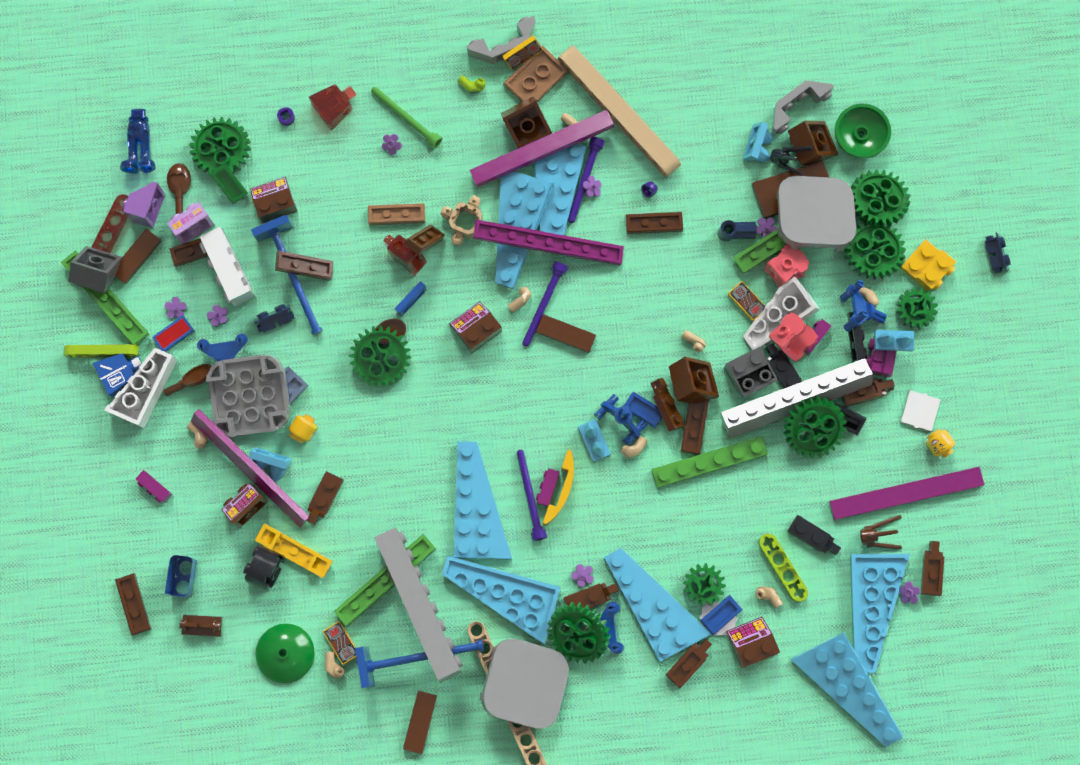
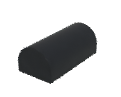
(854, 420)

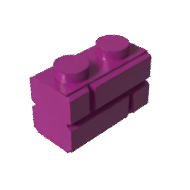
(880, 362)

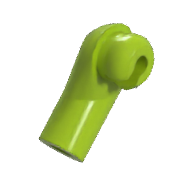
(472, 86)

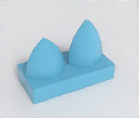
(758, 136)
(893, 340)
(594, 440)
(277, 462)

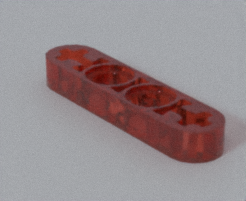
(108, 227)

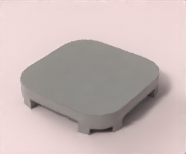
(816, 212)
(249, 395)
(524, 683)

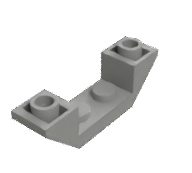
(479, 49)
(817, 91)

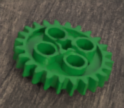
(230, 133)
(880, 198)
(884, 263)
(364, 364)
(808, 442)
(578, 632)

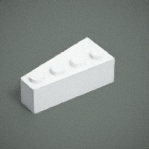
(226, 266)
(143, 389)

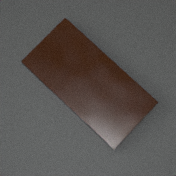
(766, 189)

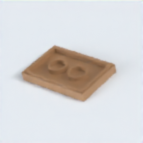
(536, 76)

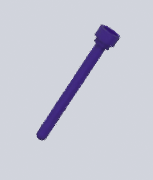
(596, 144)
(558, 271)
(538, 532)

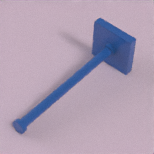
(273, 229)
(367, 666)

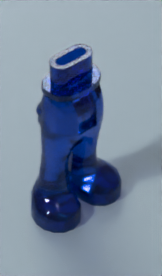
(138, 132)

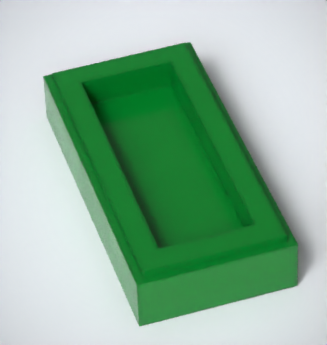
(228, 183)

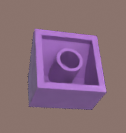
(144, 204)

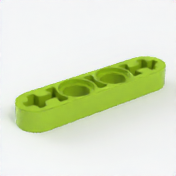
(90, 351)
(785, 566)

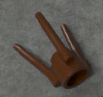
(869, 536)

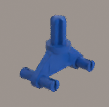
(861, 309)
(223, 350)
(622, 416)
(609, 615)

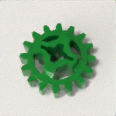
(923, 311)
(696, 580)

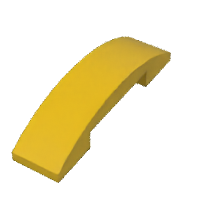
(553, 511)
(293, 550)

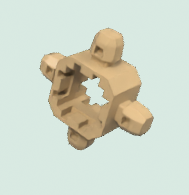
(472, 209)

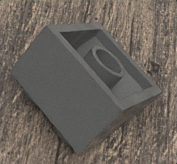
(94, 269)

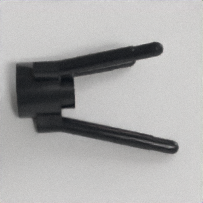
(782, 157)

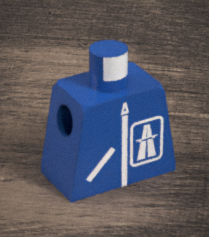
(116, 372)

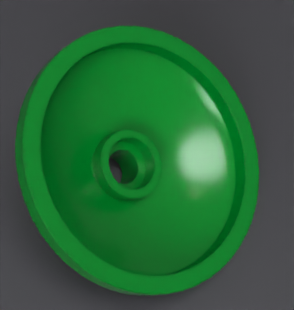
(865, 120)
(298, 657)

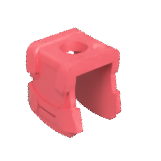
(786, 265)
(793, 336)

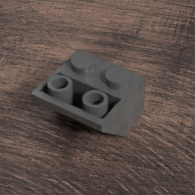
(750, 372)

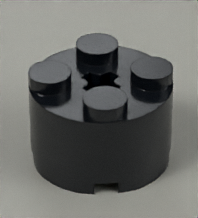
(264, 568)

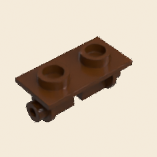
(201, 625)

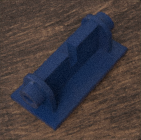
(996, 245)
(266, 319)

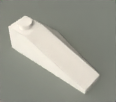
(788, 298)

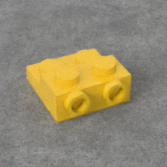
(928, 266)

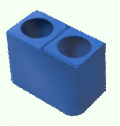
(172, 582)

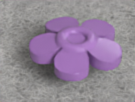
(391, 144)
(592, 186)
(765, 226)
(175, 308)
(218, 315)
(583, 575)
(909, 593)

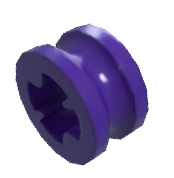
(286, 122)

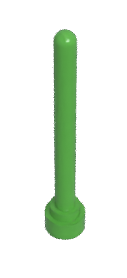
(433, 139)

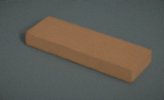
(396, 214)

